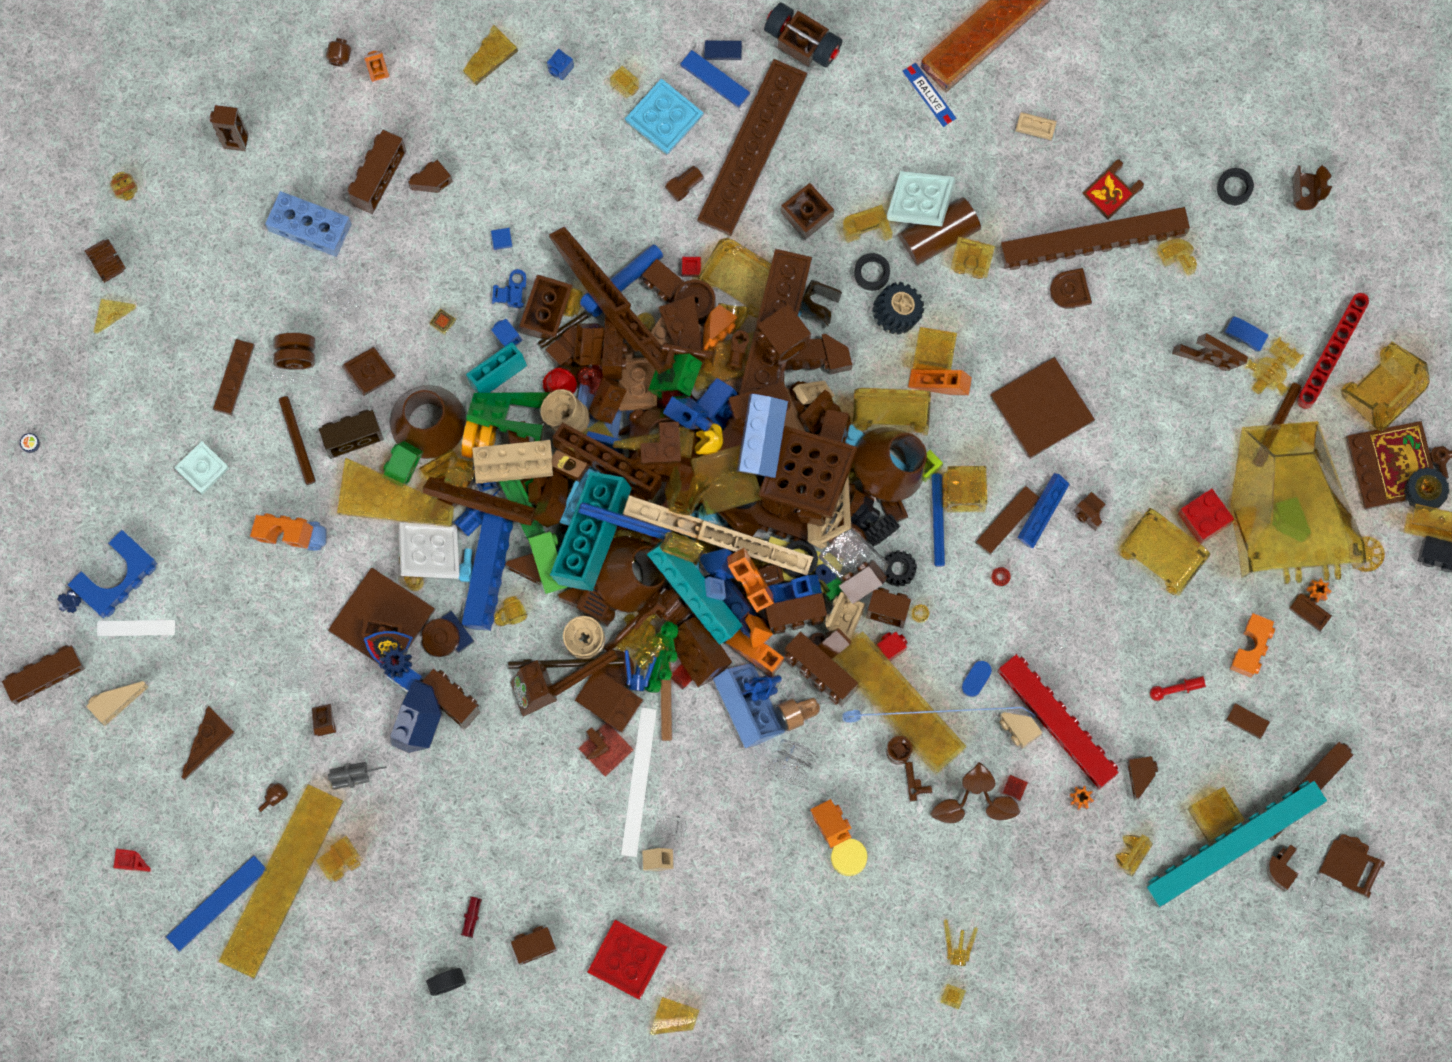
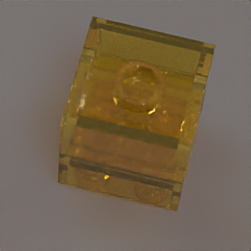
(965, 489)

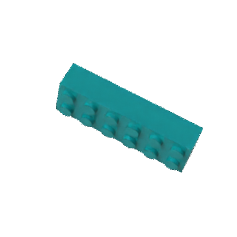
(588, 537)

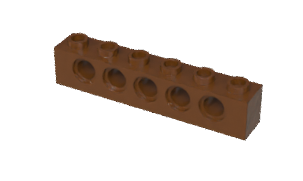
(606, 460)

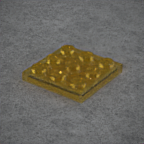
(727, 486)

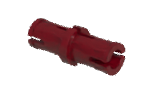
(471, 917)

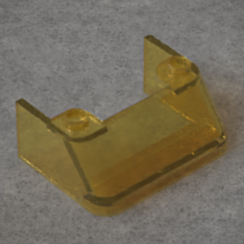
(891, 408)

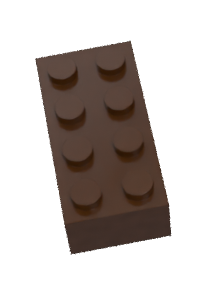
(377, 171)
(820, 669)

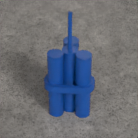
(471, 519)
(762, 687)

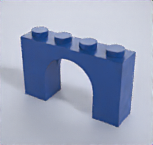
(138, 566)

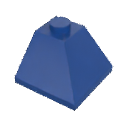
(717, 564)

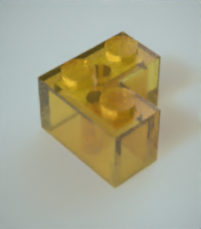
(340, 859)

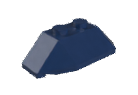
(416, 719)

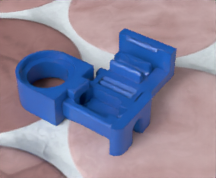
(511, 295)

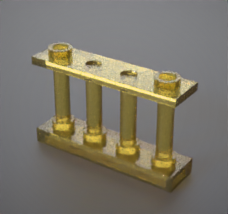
(1429, 522)

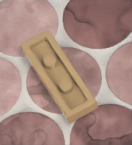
(808, 392)

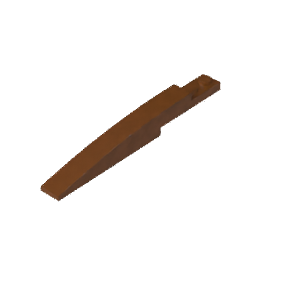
(609, 299)

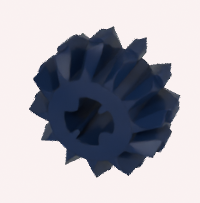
(394, 654)

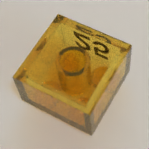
(1215, 814)

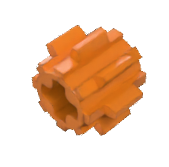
(1320, 595)
(1076, 800)

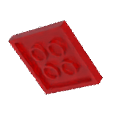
(627, 959)

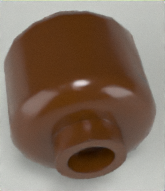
(338, 52)

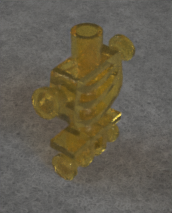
(1266, 378)
(642, 641)

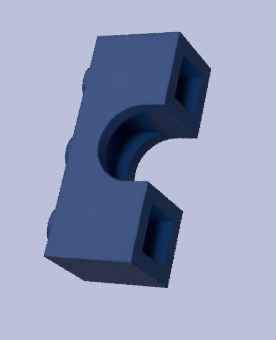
(797, 588)

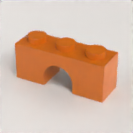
(268, 528)
(754, 584)
(1248, 661)

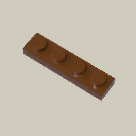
(234, 377)

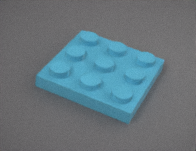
(664, 116)

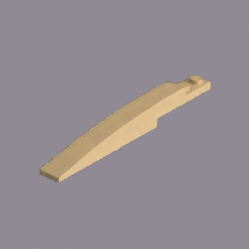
(718, 535)

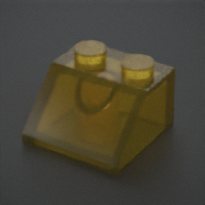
(972, 258)

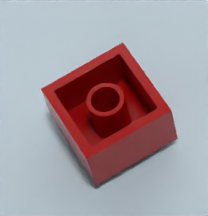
(1206, 516)

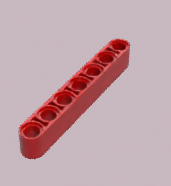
(1335, 342)

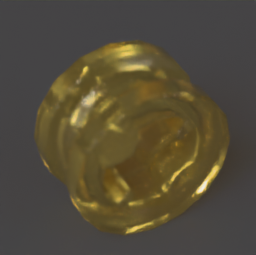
(924, 617)

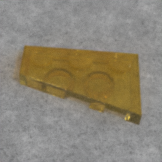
(492, 54)

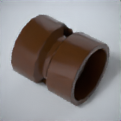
(899, 750)

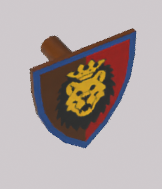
(382, 640)

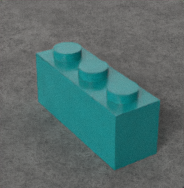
(496, 369)

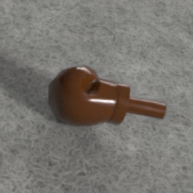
(275, 794)

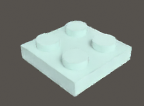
(201, 468)

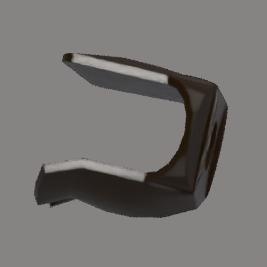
(816, 310)

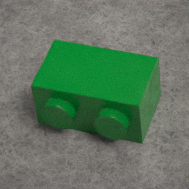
(403, 462)

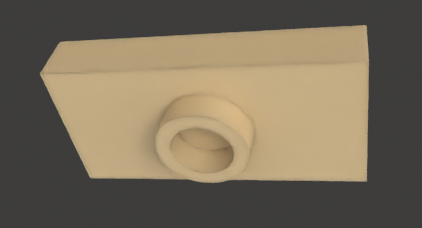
(1036, 126)

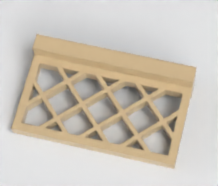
(817, 534)

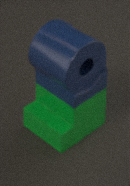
(829, 582)

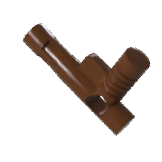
(915, 783)

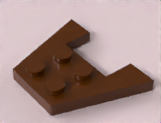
(1214, 353)

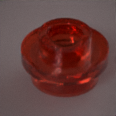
(1000, 570)

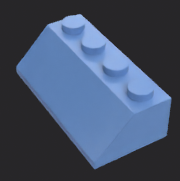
(762, 435)
(753, 719)

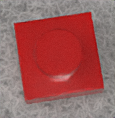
(691, 266)

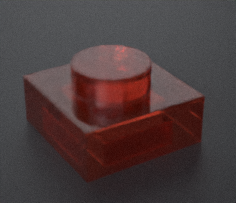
(681, 677)
(1015, 787)

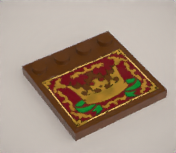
(1387, 460)

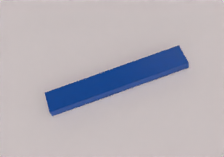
(216, 904)

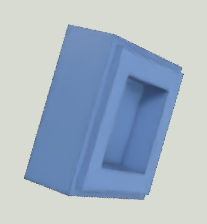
(715, 588)

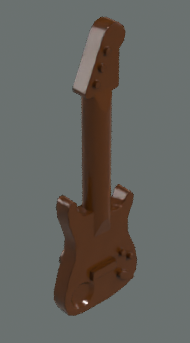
(647, 610)

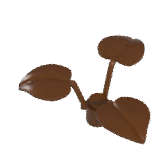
(977, 781)

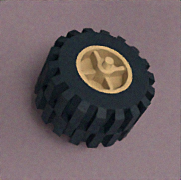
(898, 308)

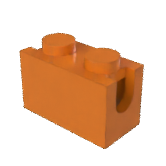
(830, 823)

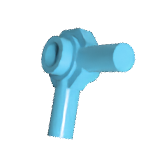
(466, 567)

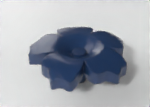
(68, 602)

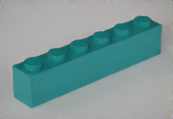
(691, 587)

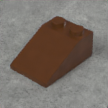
(609, 700)

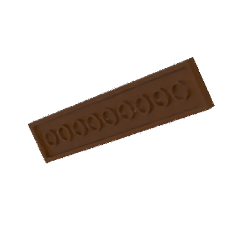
(752, 147)
(783, 287)

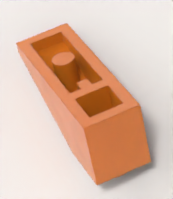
(376, 65)
(941, 381)

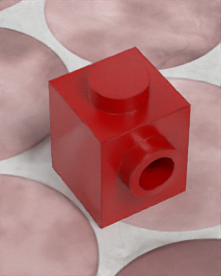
(892, 645)

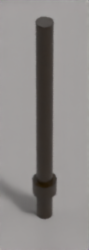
(561, 663)

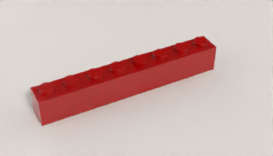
(1058, 722)

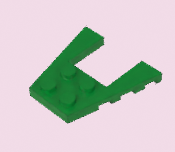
(493, 410)

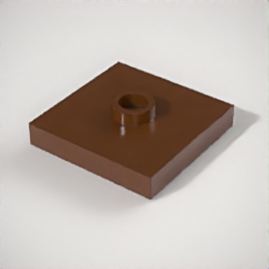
(368, 371)

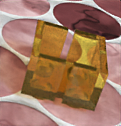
(934, 349)

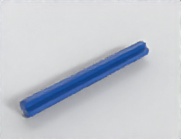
(622, 520)
(938, 521)

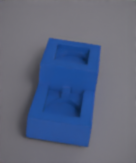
(1246, 333)

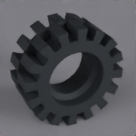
(882, 530)
(908, 561)

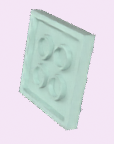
(921, 198)

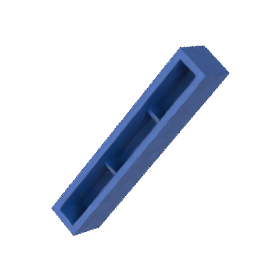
(487, 572)

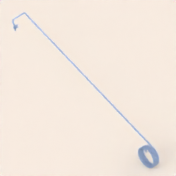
(857, 713)

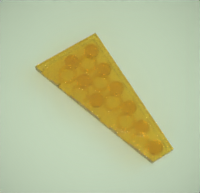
(380, 497)

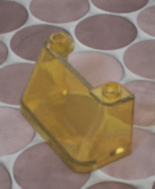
(737, 273)
(1389, 387)
(1164, 551)

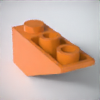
(717, 326)
(761, 656)

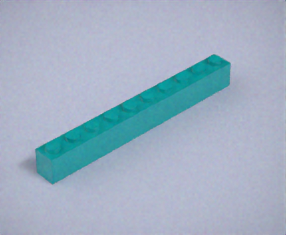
(1237, 843)

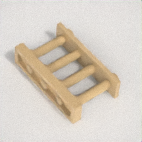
(512, 461)

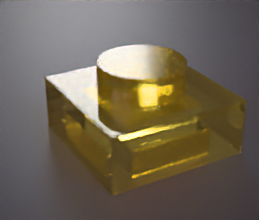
(953, 996)

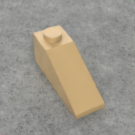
(111, 703)

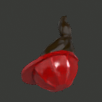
(563, 378)

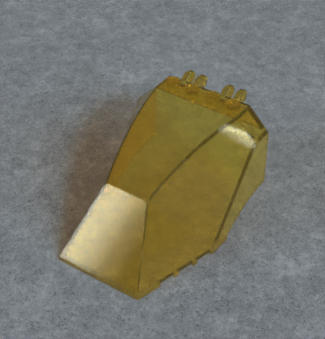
(1291, 504)

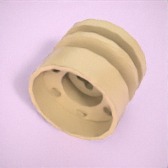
(566, 408)
(573, 634)

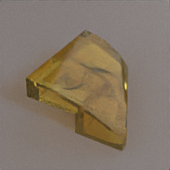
(673, 1017)

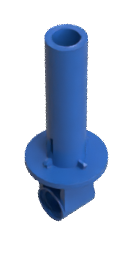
(625, 276)

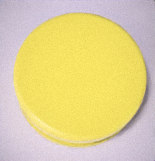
(849, 857)

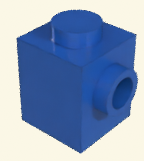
(560, 64)
(506, 333)

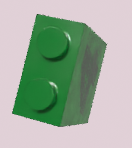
(680, 377)

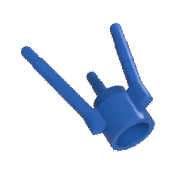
(637, 681)

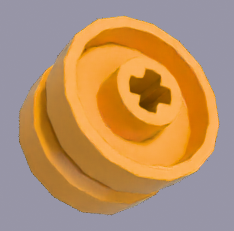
(477, 436)

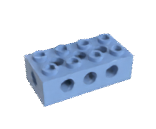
(305, 212)

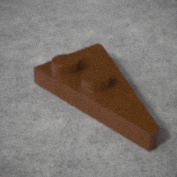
(211, 736)

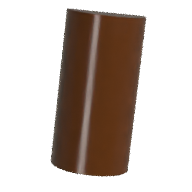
(928, 240)

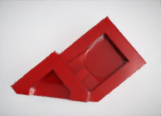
(130, 861)

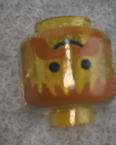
(123, 186)

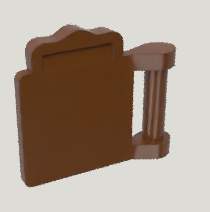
(1347, 862)

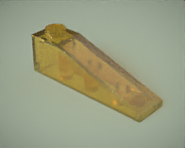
(686, 441)

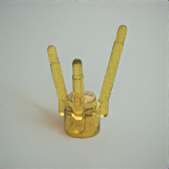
(958, 956)

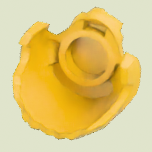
(710, 441)

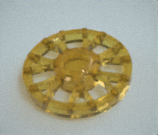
(1370, 554)

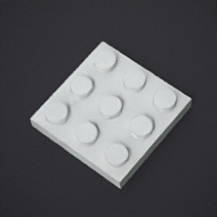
(428, 550)

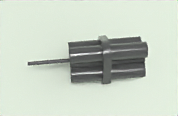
(350, 775)

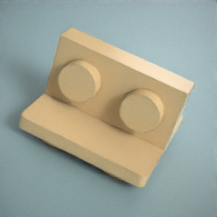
(844, 615)

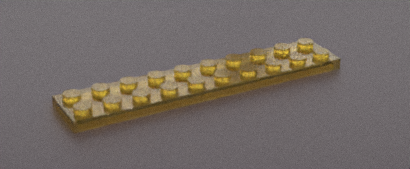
(281, 881)

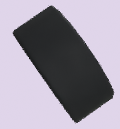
(1233, 200)
(872, 257)
(811, 551)
(446, 981)

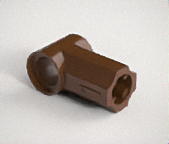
(681, 186)

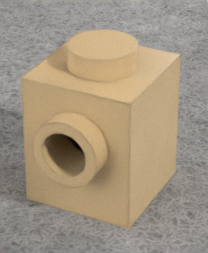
(657, 859)

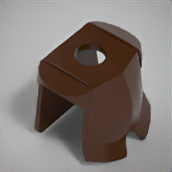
(1316, 185)

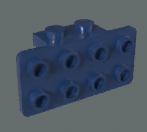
(738, 605)

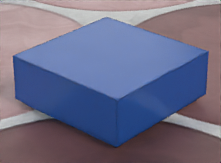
(501, 238)

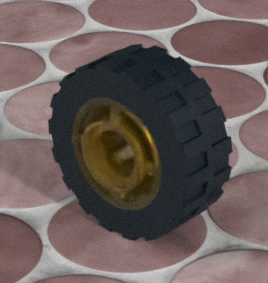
(1433, 481)

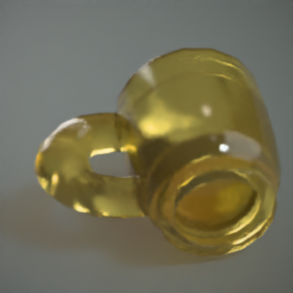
(513, 611)

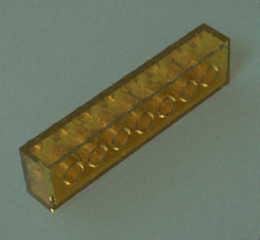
(894, 694)

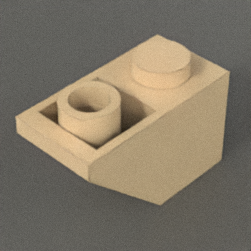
(1022, 728)

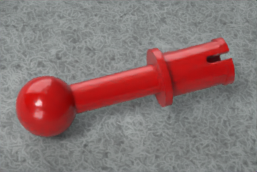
(1157, 692)

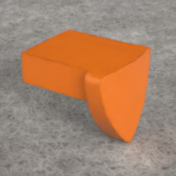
(759, 630)

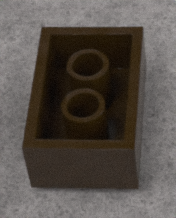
(351, 433)

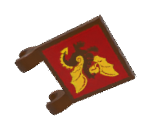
(1110, 192)

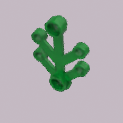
(668, 633)

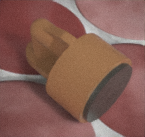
(793, 714)

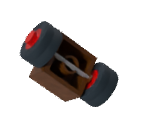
(802, 36)

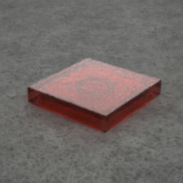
(617, 752)

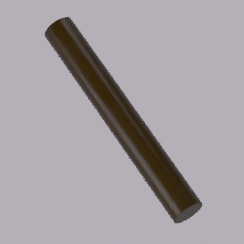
(579, 319)

